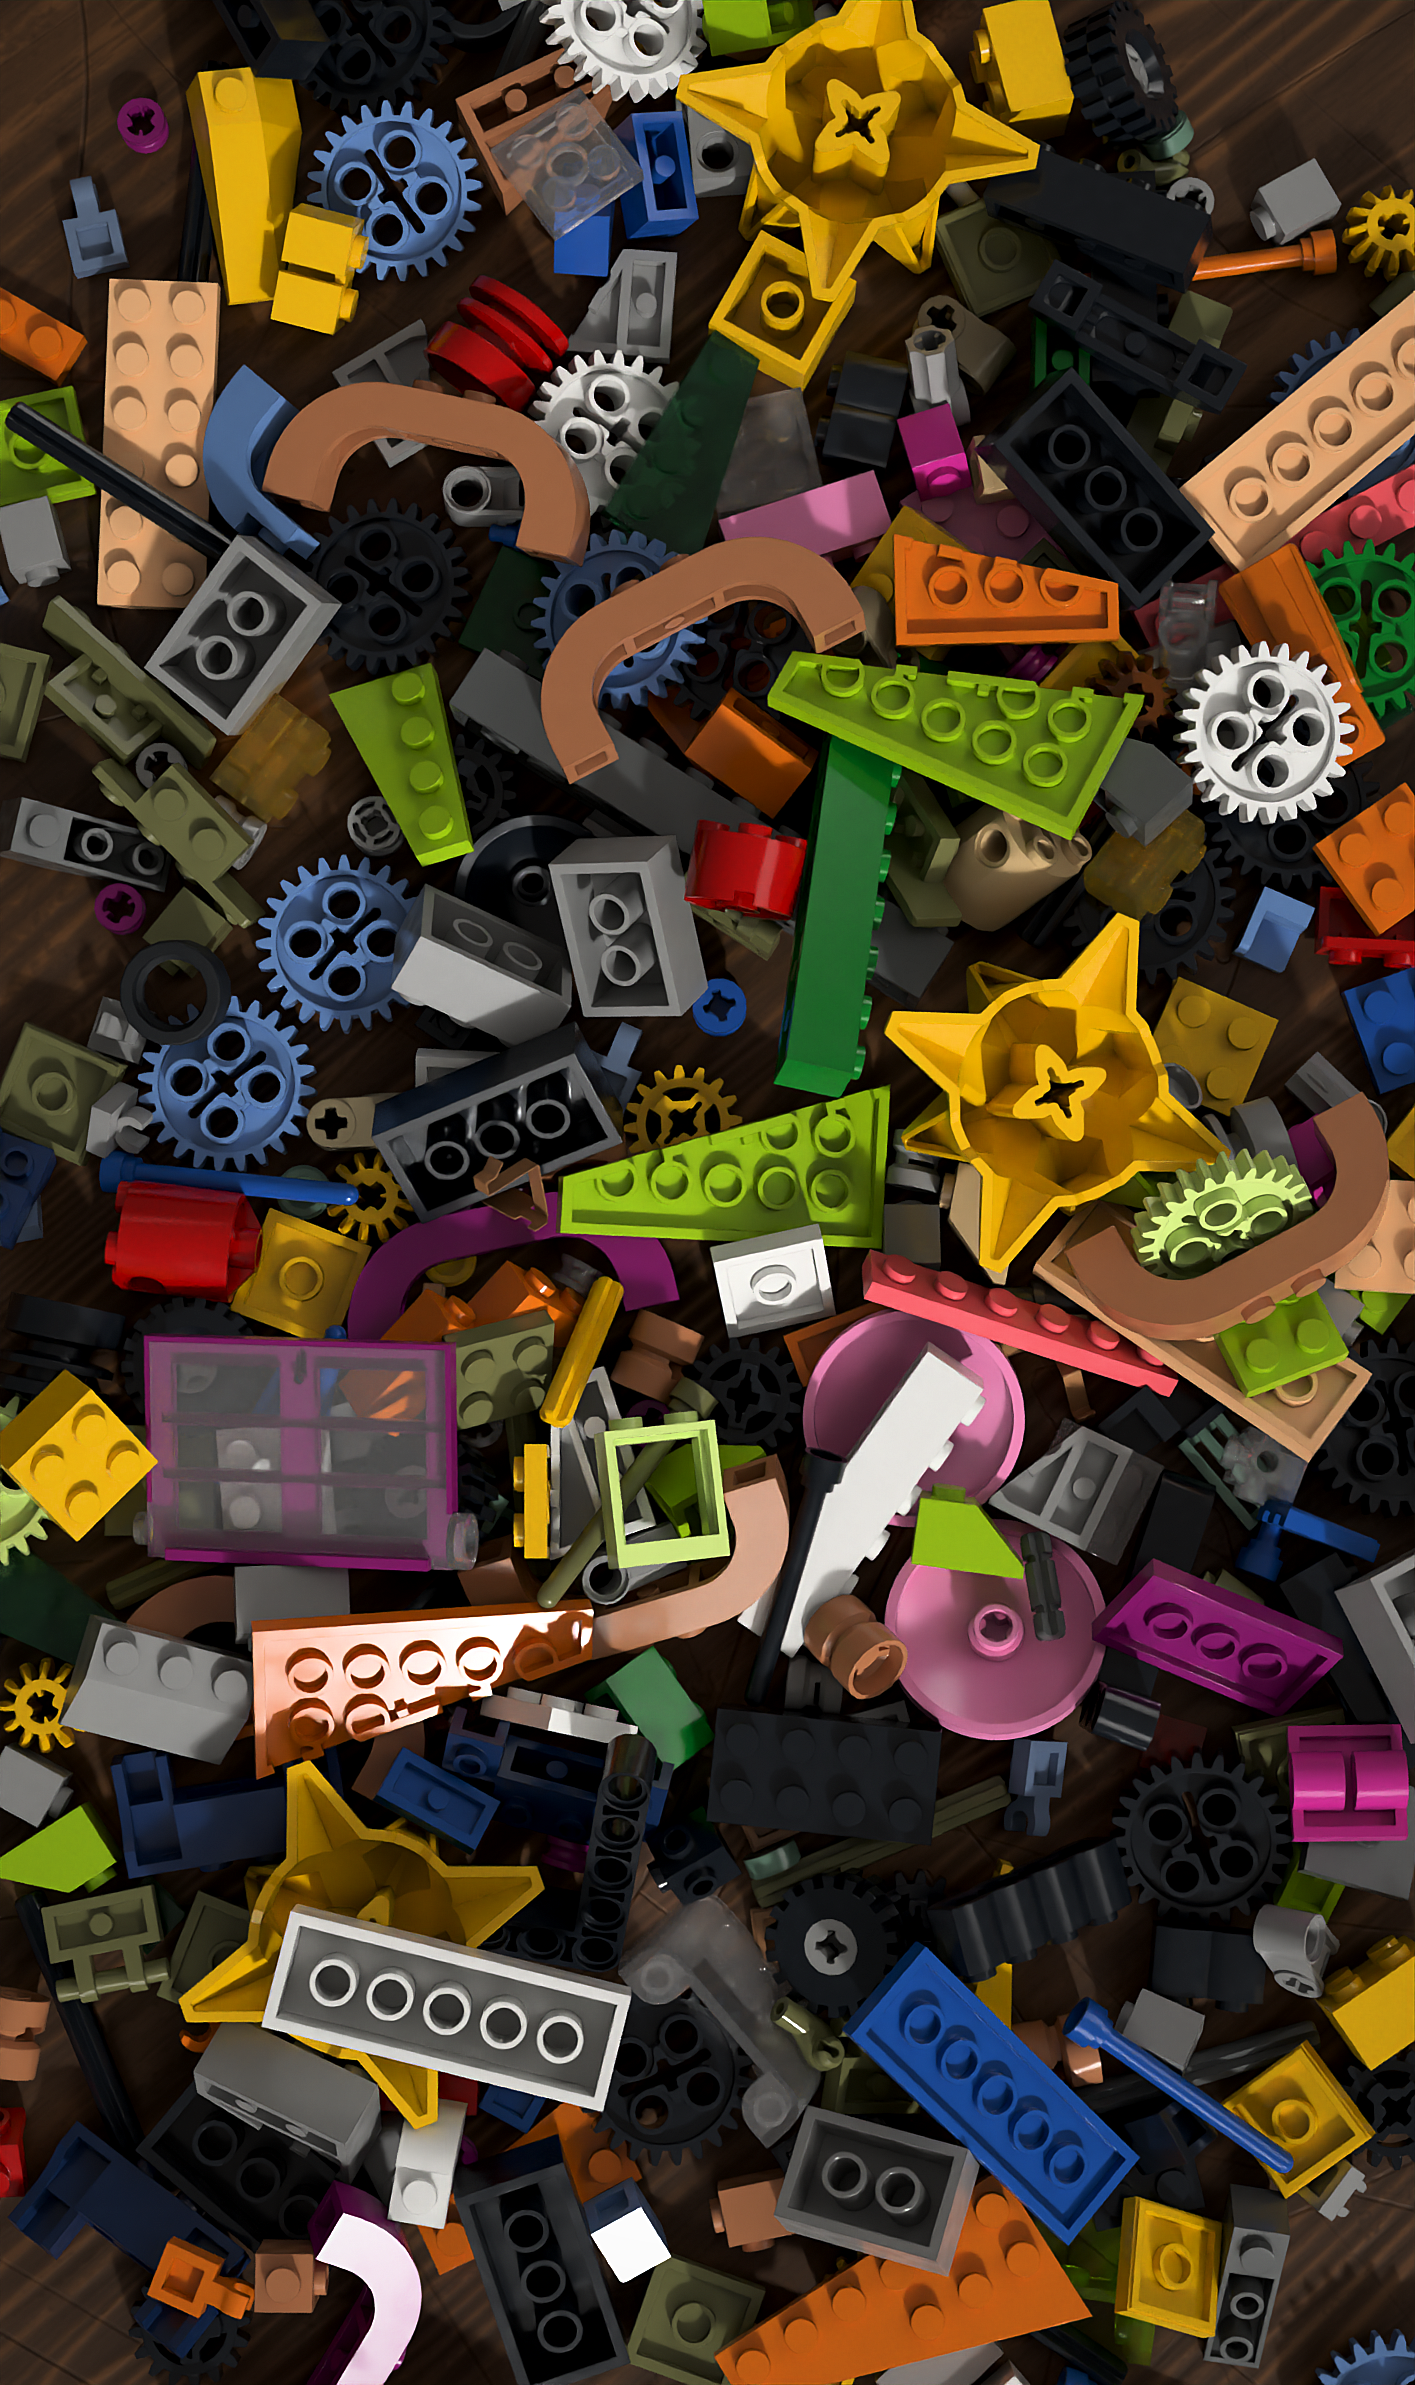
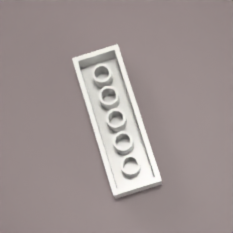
(447, 2007)

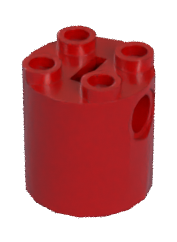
(183, 1241)

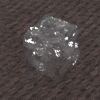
(1251, 1484)

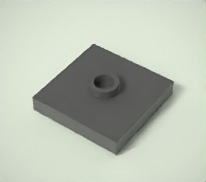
(1369, 1866)

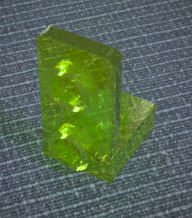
(1133, 2334)

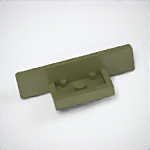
(1164, 421)
(116, 698)
(191, 828)
(921, 853)

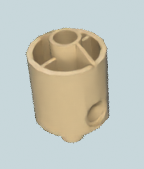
(1008, 866)

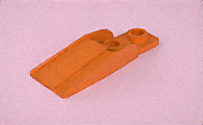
(1281, 605)

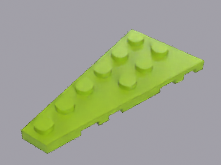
(980, 734)
(747, 1180)

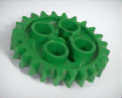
(1383, 575)

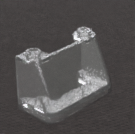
(729, 1972)

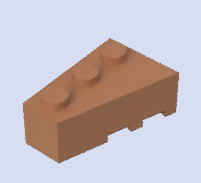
(512, 102)

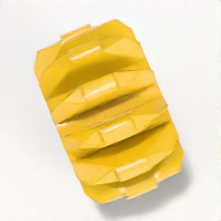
(1367, 229)
(371, 1216)
(28, 1709)

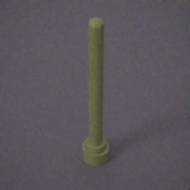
(685, 1397)

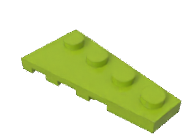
(410, 753)

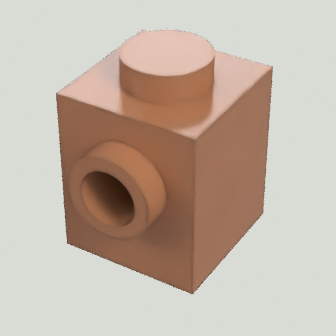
(748, 2208)
(288, 2277)

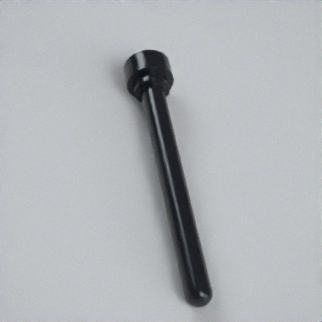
(819, 1473)

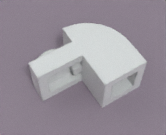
(427, 2167)

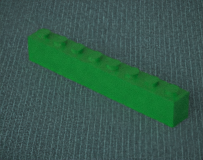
(837, 919)

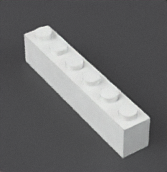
(878, 1482)

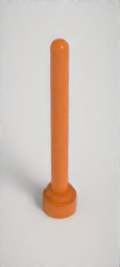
(1311, 253)

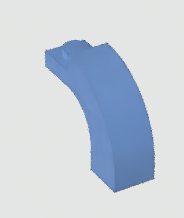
(236, 457)

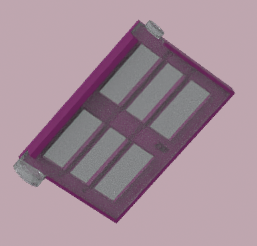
(303, 1453)

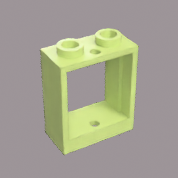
(677, 1426)

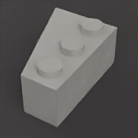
(292, 2092)

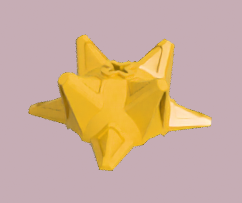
(854, 138)
(1049, 1090)
(366, 1875)

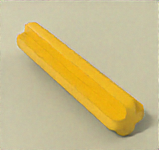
(581, 1352)

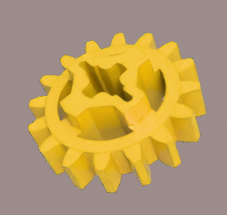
(665, 1108)

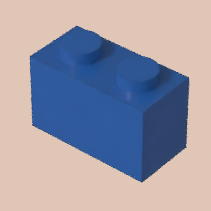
(666, 197)

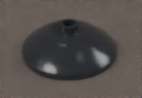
(504, 856)

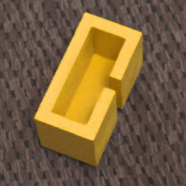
(322, 261)

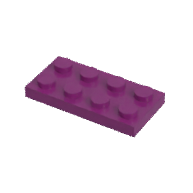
(1216, 1638)

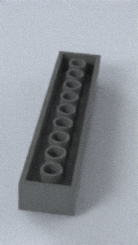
(658, 799)

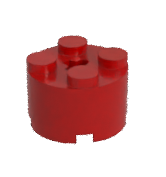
(745, 870)

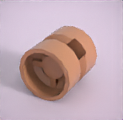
(656, 1356)
(855, 1646)
(21, 2018)
(1064, 2057)

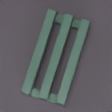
(1186, 1447)

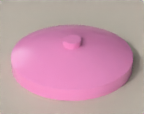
(866, 1366)
(977, 1648)

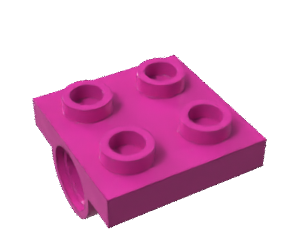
(1347, 1783)

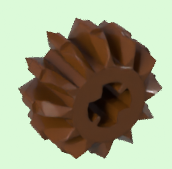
(1143, 679)

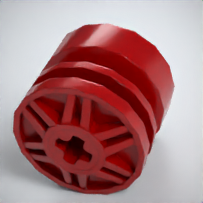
(503, 339)

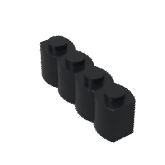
(1029, 1907)

